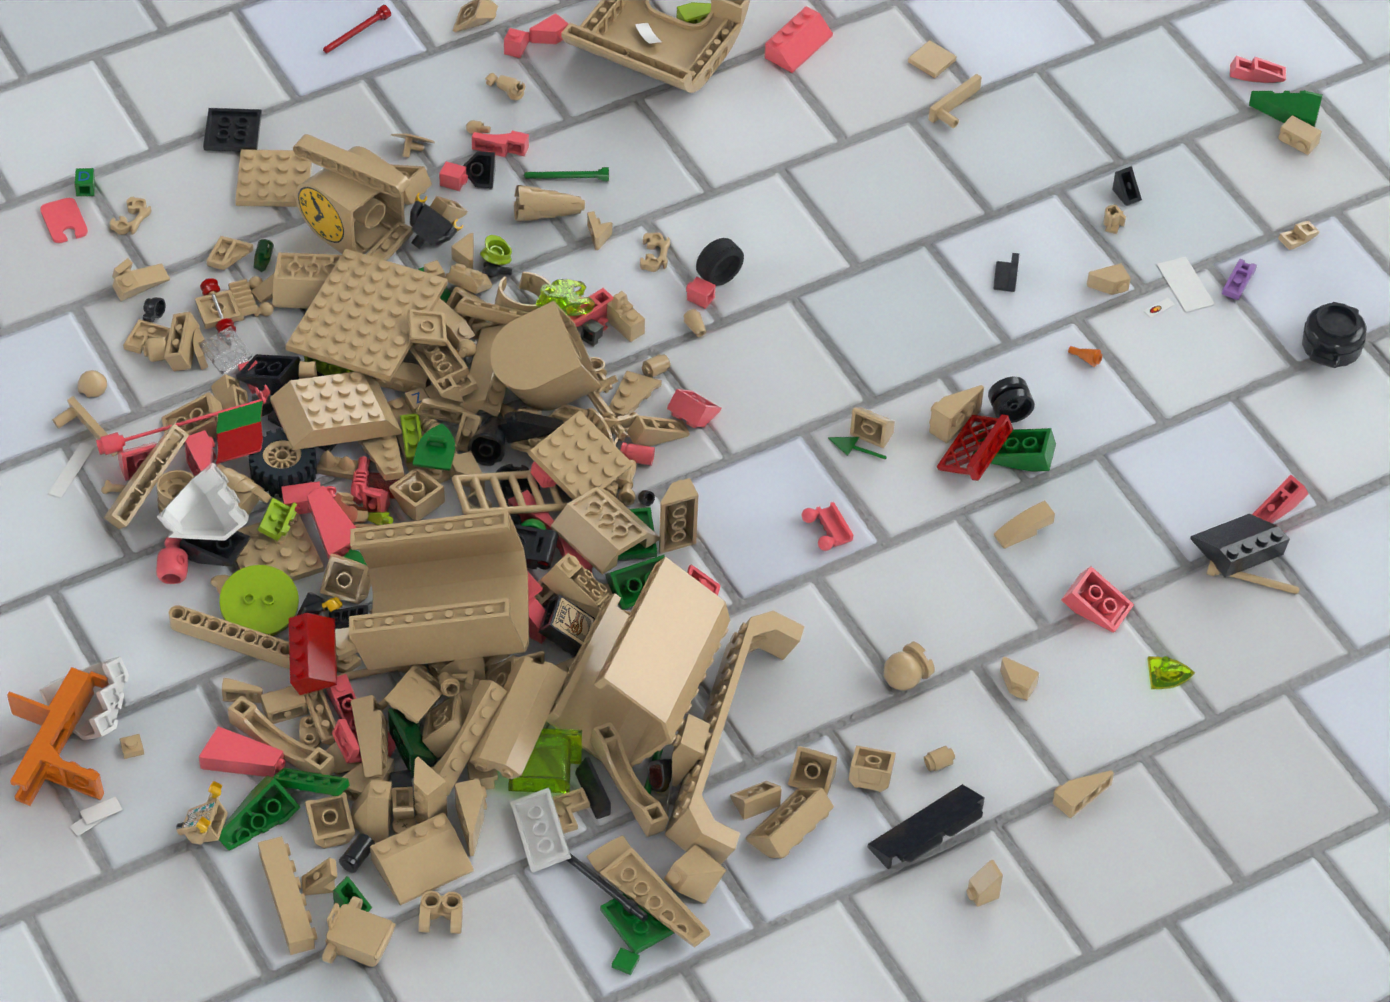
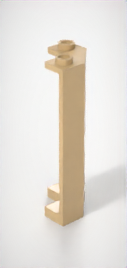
(519, 718)

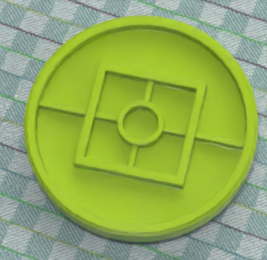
(259, 599)

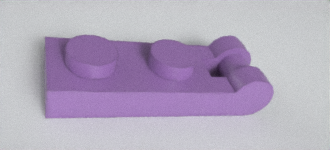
(1239, 279)

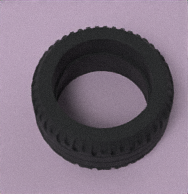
(720, 261)

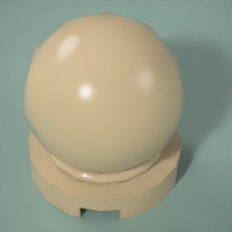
(906, 668)

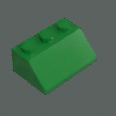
(630, 581)

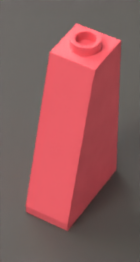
(330, 521)
(241, 755)

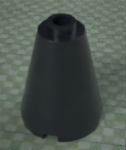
(488, 442)

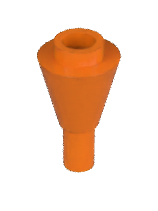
(1091, 356)

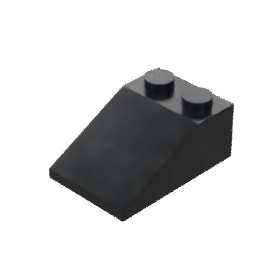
(270, 371)
(215, 551)

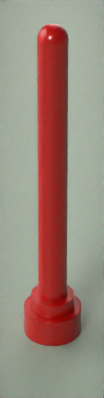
(382, 13)

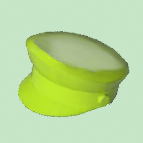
(496, 250)

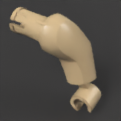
(510, 85)

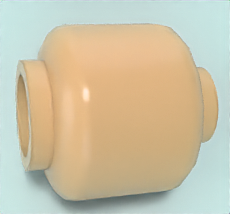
(155, 348)

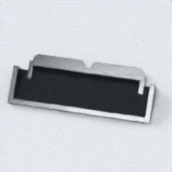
(927, 827)

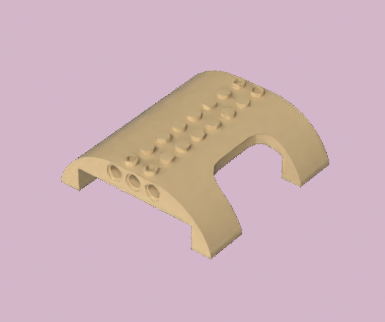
(687, 50)

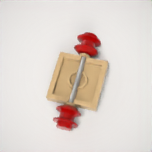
(217, 307)

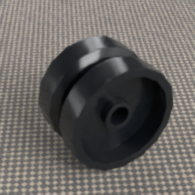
(1011, 398)

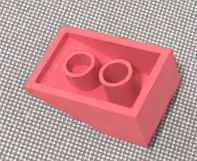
(199, 451)
(1097, 600)

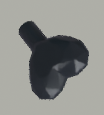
(493, 270)

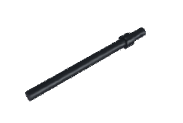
(629, 905)

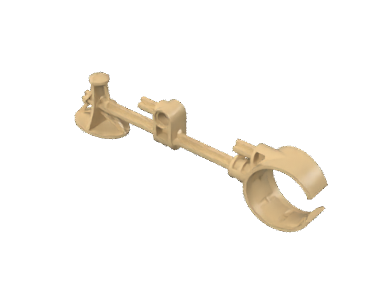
(607, 422)

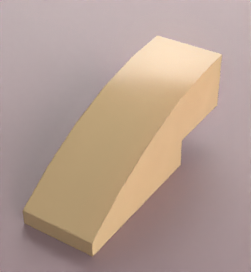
(1025, 524)

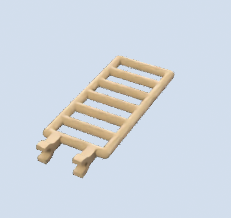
(512, 476)

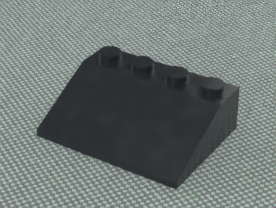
(1241, 543)

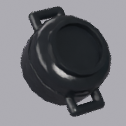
(1334, 335)

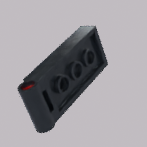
(538, 546)

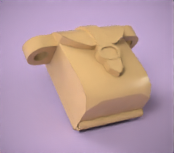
(245, 489)
(356, 934)

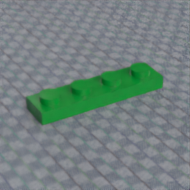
(312, 781)

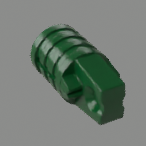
(263, 254)

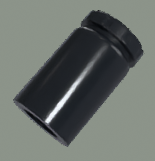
(356, 853)

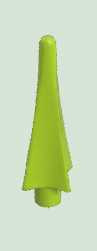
(380, 518)

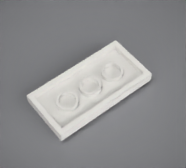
(540, 830)

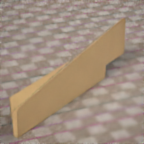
(228, 392)
(372, 735)

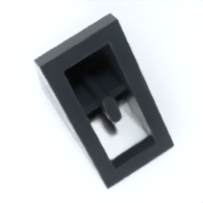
(1126, 186)

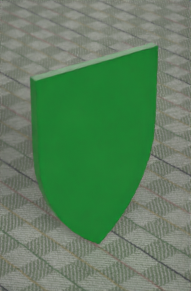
(435, 449)

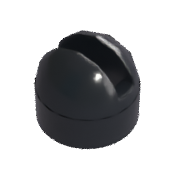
(648, 495)

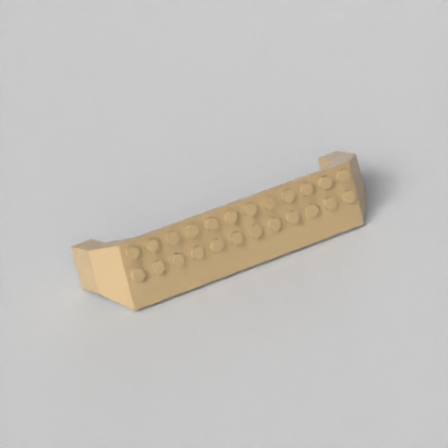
(691, 818)

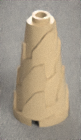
(537, 203)

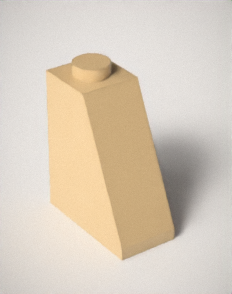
(358, 780)

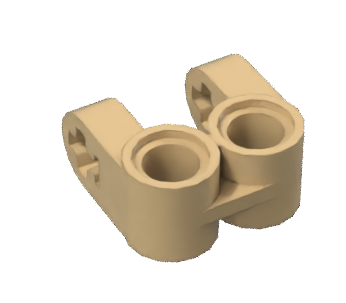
(441, 908)

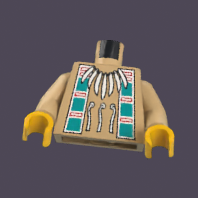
(206, 820)

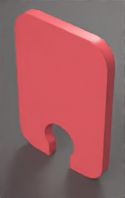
(61, 216)

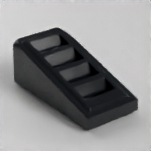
(346, 612)

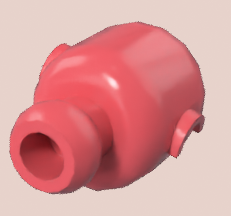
(172, 562)

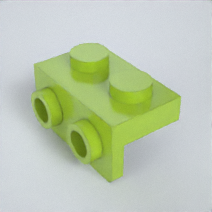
(276, 519)

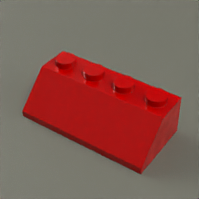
(312, 653)

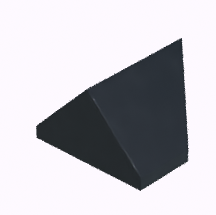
(481, 169)

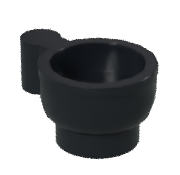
(153, 309)

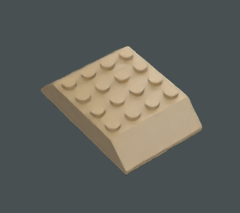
(333, 410)

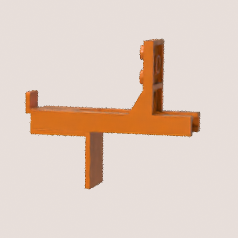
(57, 725)

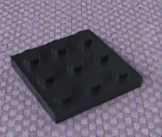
(232, 129)

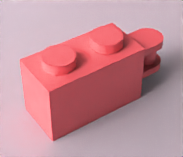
(298, 495)

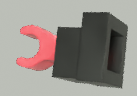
(593, 330)
(267, 407)

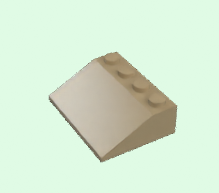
(421, 858)

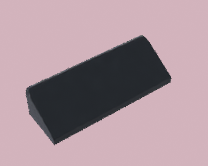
(593, 789)

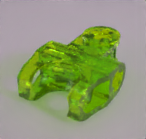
(566, 297)

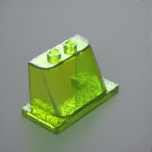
(550, 762)

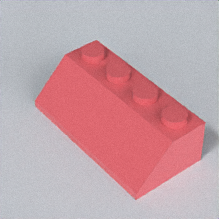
(798, 40)

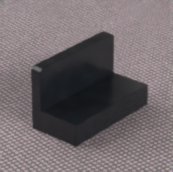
(1006, 274)

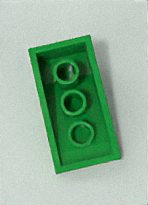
(1026, 450)

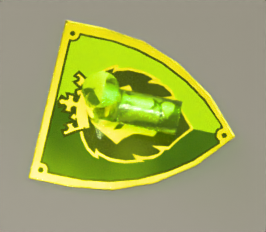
(1167, 672)

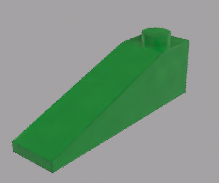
(1283, 105)
(260, 811)

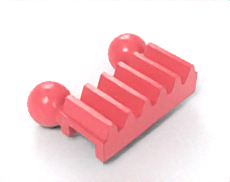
(833, 524)

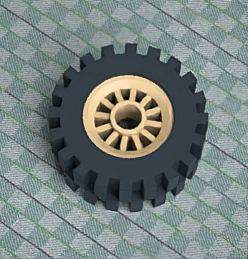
(281, 465)

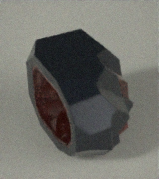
(660, 774)

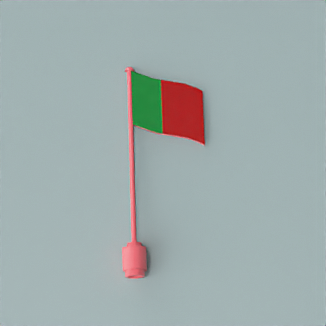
(237, 432)

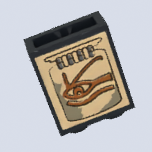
(565, 624)

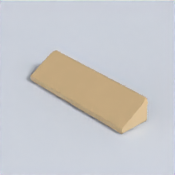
(321, 715)

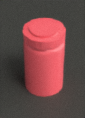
(639, 453)

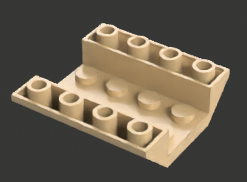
(300, 278)
(601, 528)

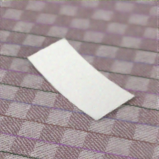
(647, 33)

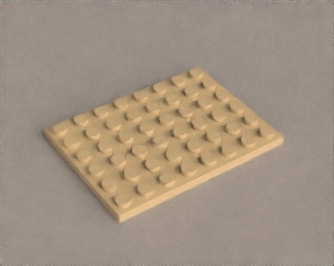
(363, 314)

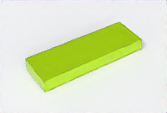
(411, 434)

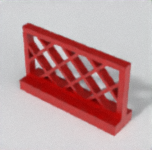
(985, 450)

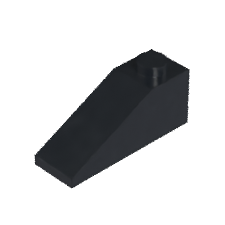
(526, 425)

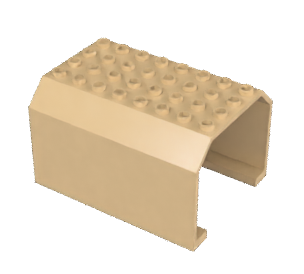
(442, 590)
(643, 664)

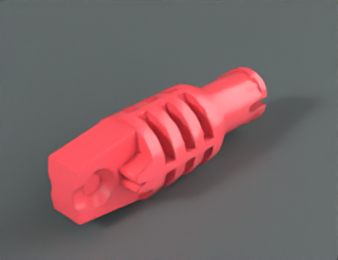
(360, 479)

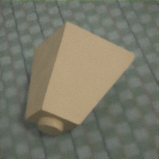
(374, 810)

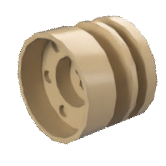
(170, 485)

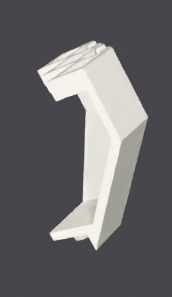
(204, 508)
(103, 708)

